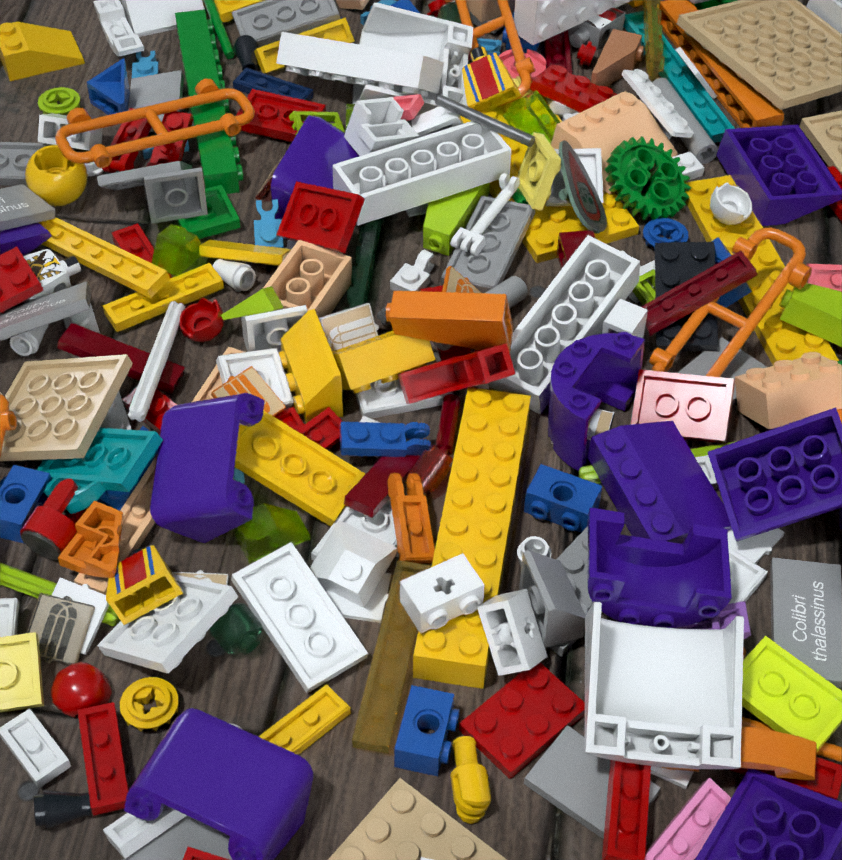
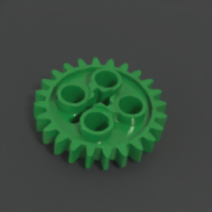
(630, 172)

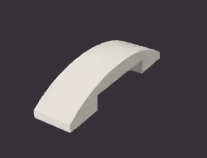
(117, 28)

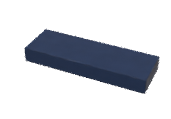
(252, 79)

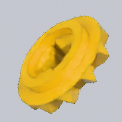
(140, 693)

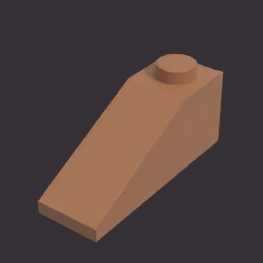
(619, 54)

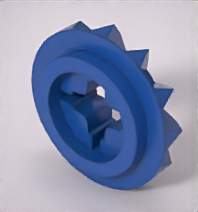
(665, 227)

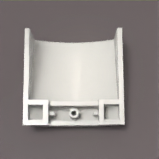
(422, 35)
(663, 693)

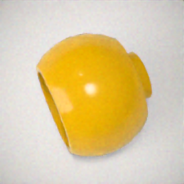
(55, 177)

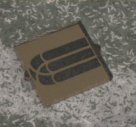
(60, 627)

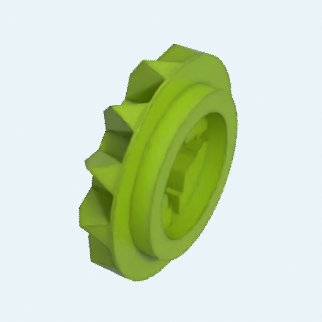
(68, 97)

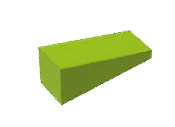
(261, 302)

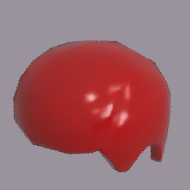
(202, 320)
(79, 688)

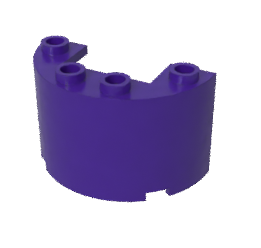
(584, 376)
(656, 579)

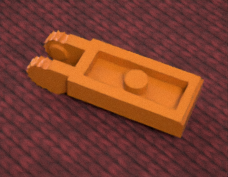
(411, 519)

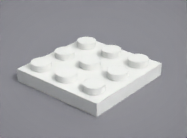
(171, 630)

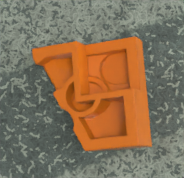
(97, 542)

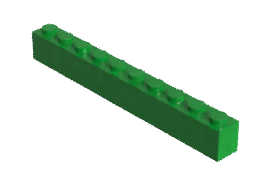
(202, 62)

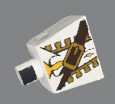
(51, 272)

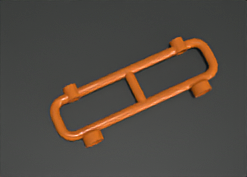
(523, 65)
(206, 92)
(794, 273)

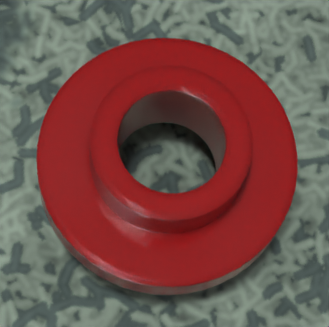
(586, 53)

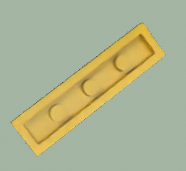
(337, 30)
(181, 288)

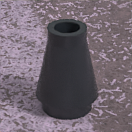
(244, 50)
(59, 807)

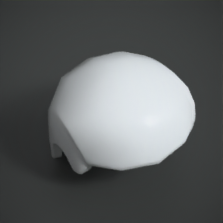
(730, 204)

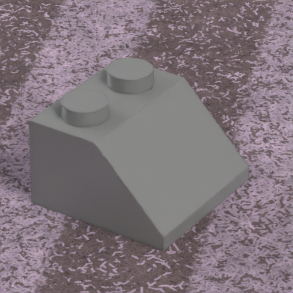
(175, 195)
(552, 599)

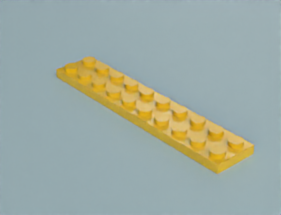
(777, 337)

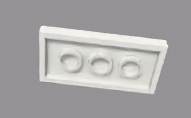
(299, 617)

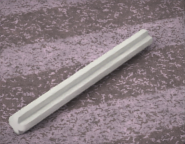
(156, 362)

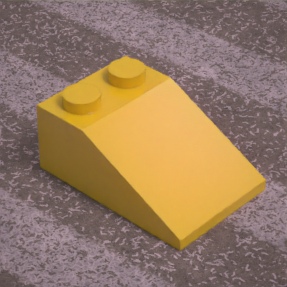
(36, 50)

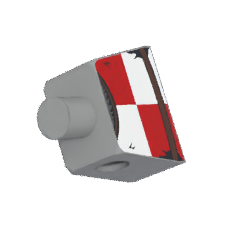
(597, 28)

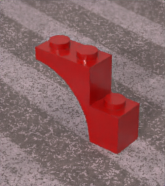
(457, 373)

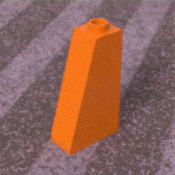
(452, 318)

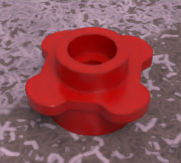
(435, 6)

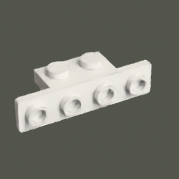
(661, 109)

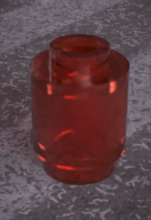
(432, 468)

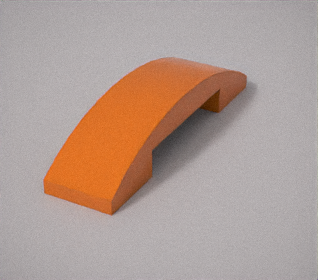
(777, 751)

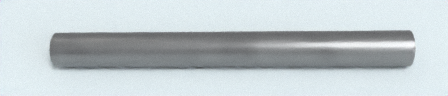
(485, 120)

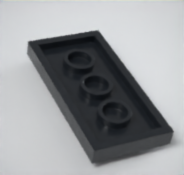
(673, 266)

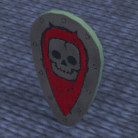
(580, 190)

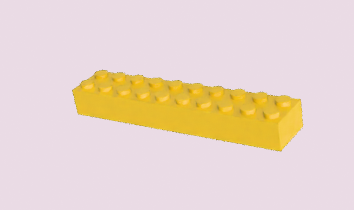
(478, 525)

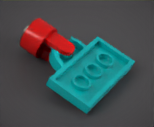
(110, 463)

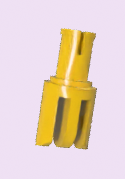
(469, 781)

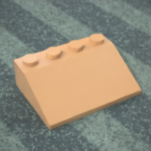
(610, 124)

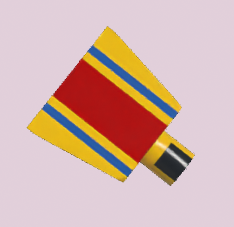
(487, 81)
(141, 584)

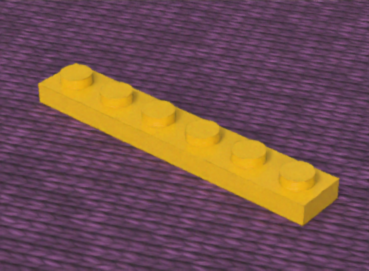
(105, 257)

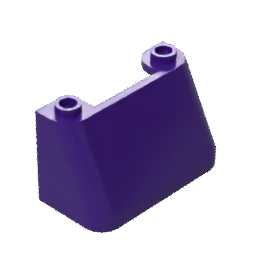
(310, 159)
(196, 467)
(226, 782)

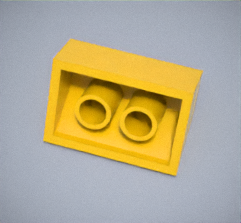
(381, 359)
(311, 368)

